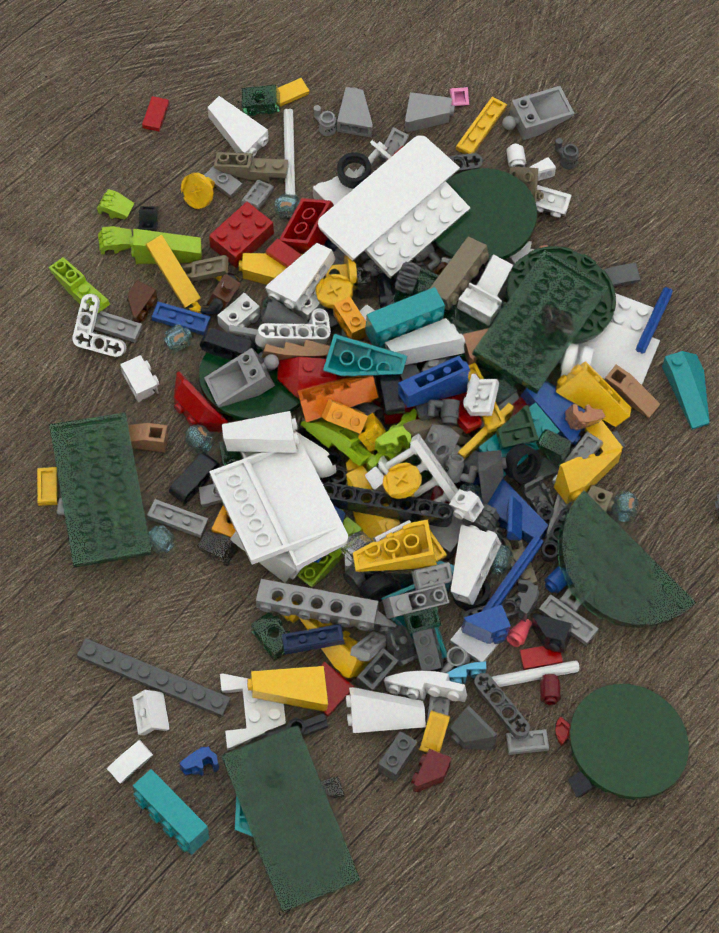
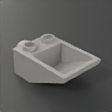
(538, 112)
(236, 379)

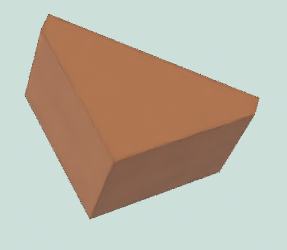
(471, 342)

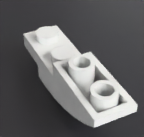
(419, 683)

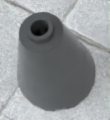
(278, 314)

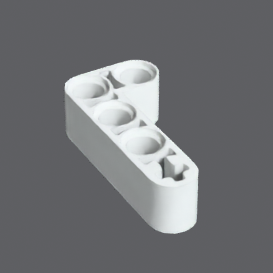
(272, 333)

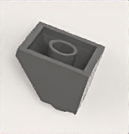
(490, 472)
(472, 731)

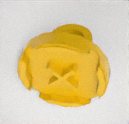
(197, 190)
(346, 269)
(333, 290)
(402, 480)

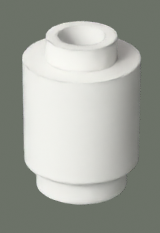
(516, 156)

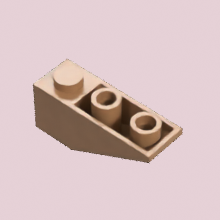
(632, 391)
(149, 436)

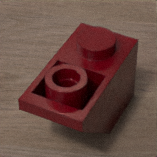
(432, 772)

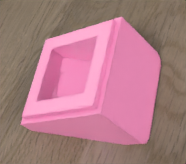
(459, 96)

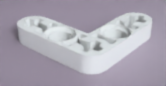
(87, 331)

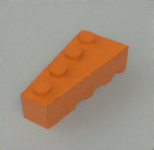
(347, 391)

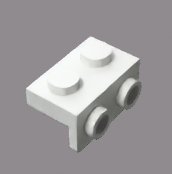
(553, 202)
(480, 396)

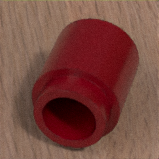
(550, 689)

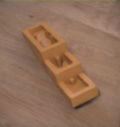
(309, 349)

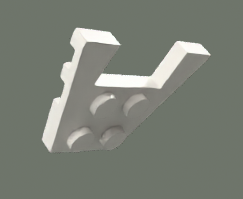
(259, 713)

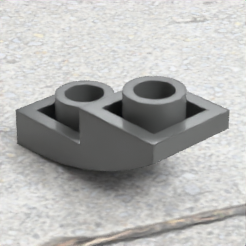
(624, 274)

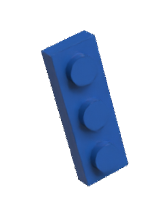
(174, 315)

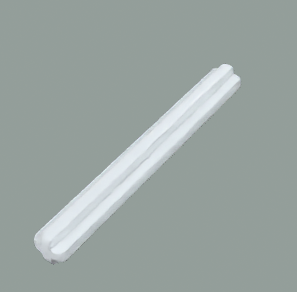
(534, 674)

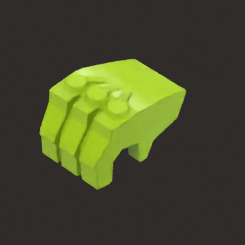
(115, 205)
(114, 239)
(391, 439)

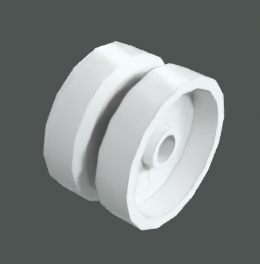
(571, 359)

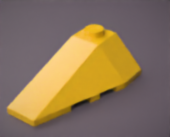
(581, 473)
(371, 524)
(402, 550)
(340, 654)

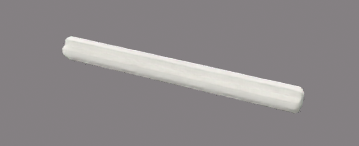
(289, 151)

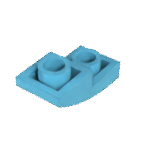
(460, 673)

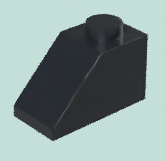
(552, 632)

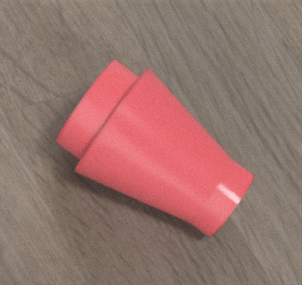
(518, 633)

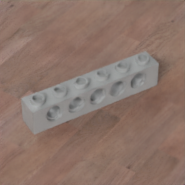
(309, 597)

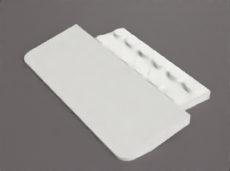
(397, 207)
(619, 341)
(279, 506)

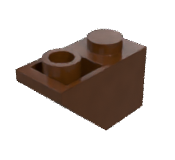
(141, 299)

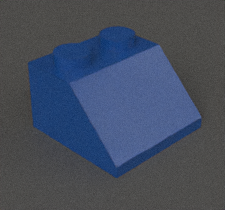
(487, 625)

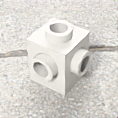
(466, 505)

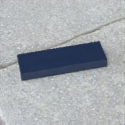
(313, 639)

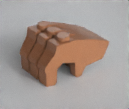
(580, 420)

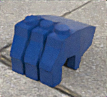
(197, 760)

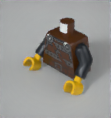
(221, 296)

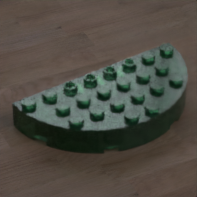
(613, 572)

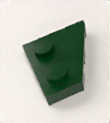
(517, 430)

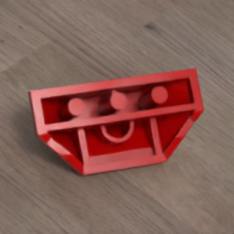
(303, 373)
(195, 406)

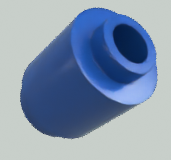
(555, 581)

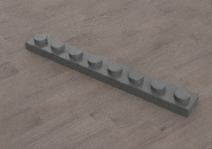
(154, 677)

